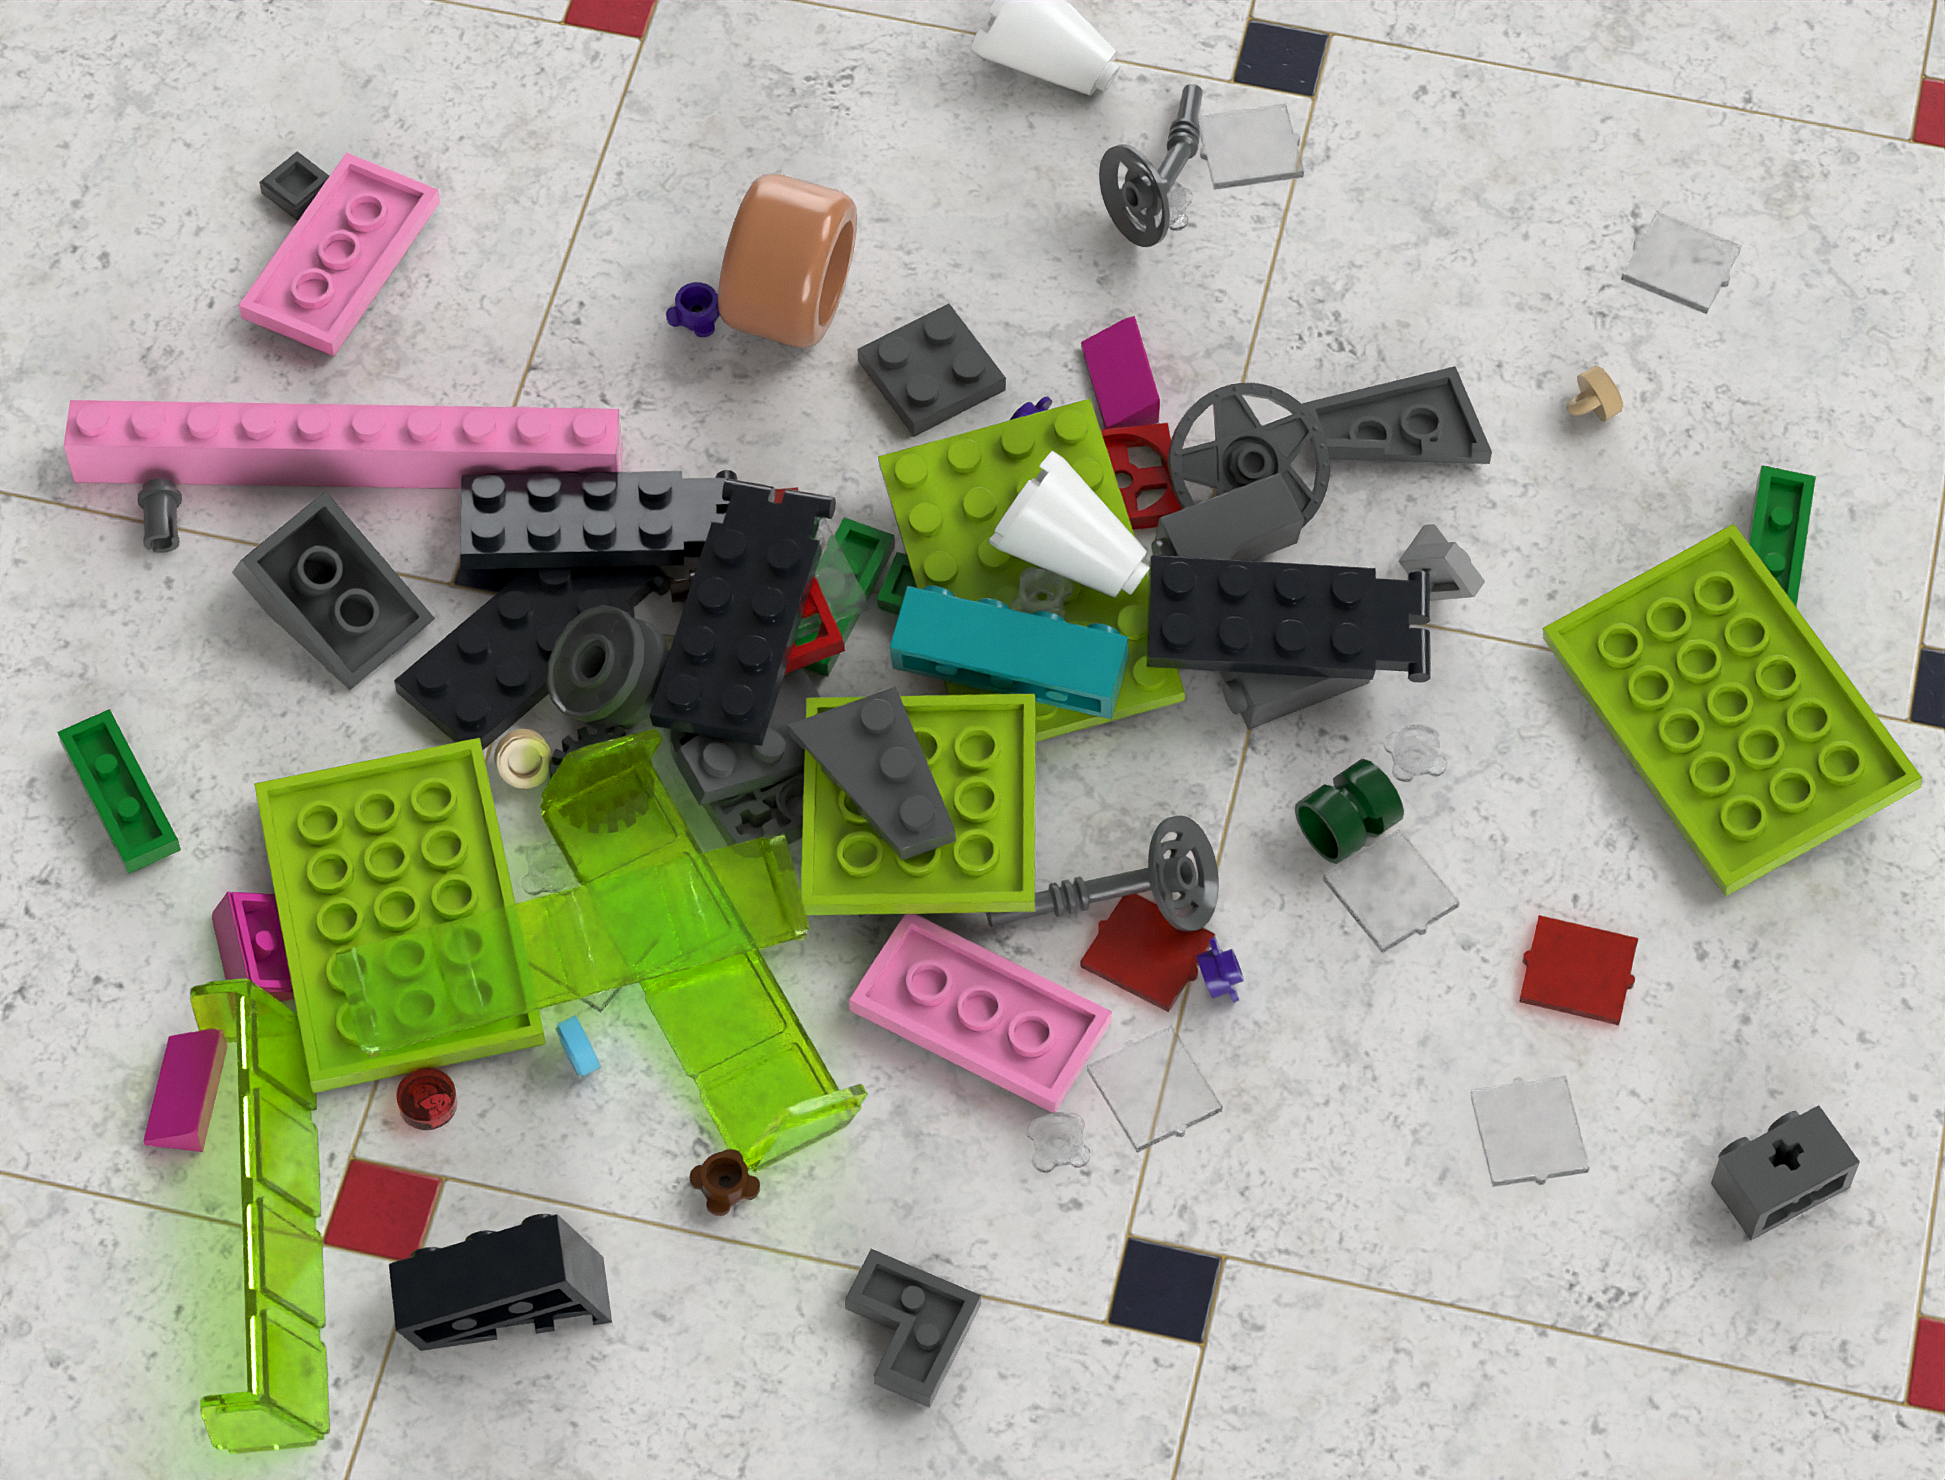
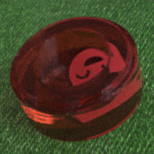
(427, 1098)

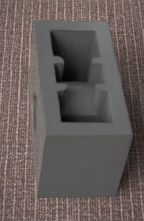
(1784, 1171)

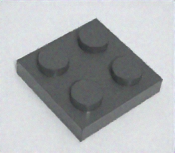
(931, 369)

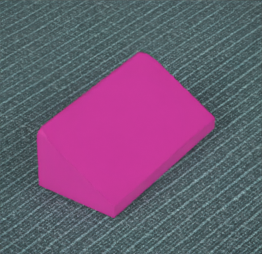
(1122, 376)
(253, 942)
(186, 1090)

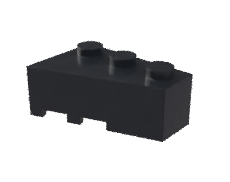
(498, 1281)

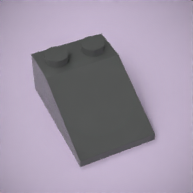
(333, 591)

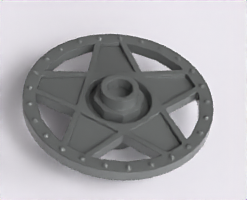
(1246, 449)

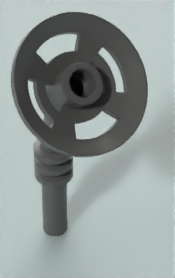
(1143, 184)
(1161, 877)

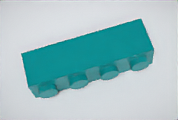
(1009, 650)

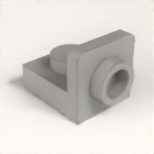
(1448, 565)

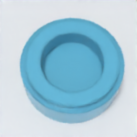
(577, 1046)

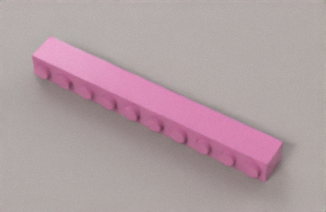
(332, 443)

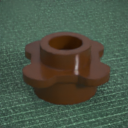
(723, 1165)

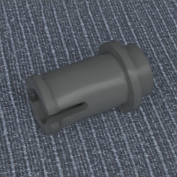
(160, 504)

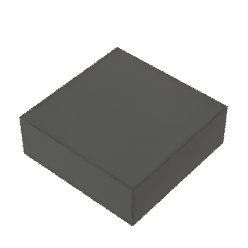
(294, 184)

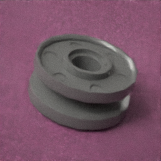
(606, 668)

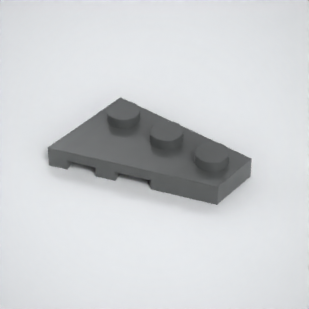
(1404, 421)
(729, 768)
(881, 768)

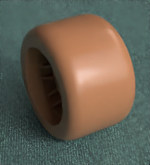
(787, 260)

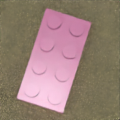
(339, 254)
(980, 1011)

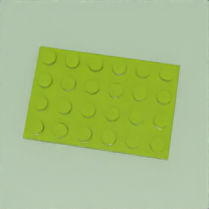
(955, 495)
(1731, 709)
(371, 858)

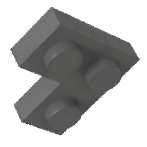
(928, 1321)

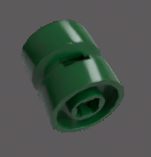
(1344, 815)

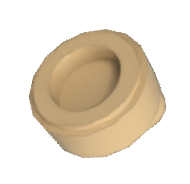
(1596, 394)
(523, 758)

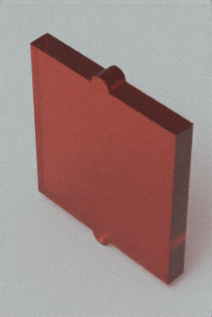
(1145, 952)
(1578, 970)

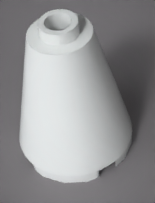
(1048, 43)
(1071, 532)

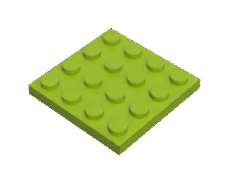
(986, 776)

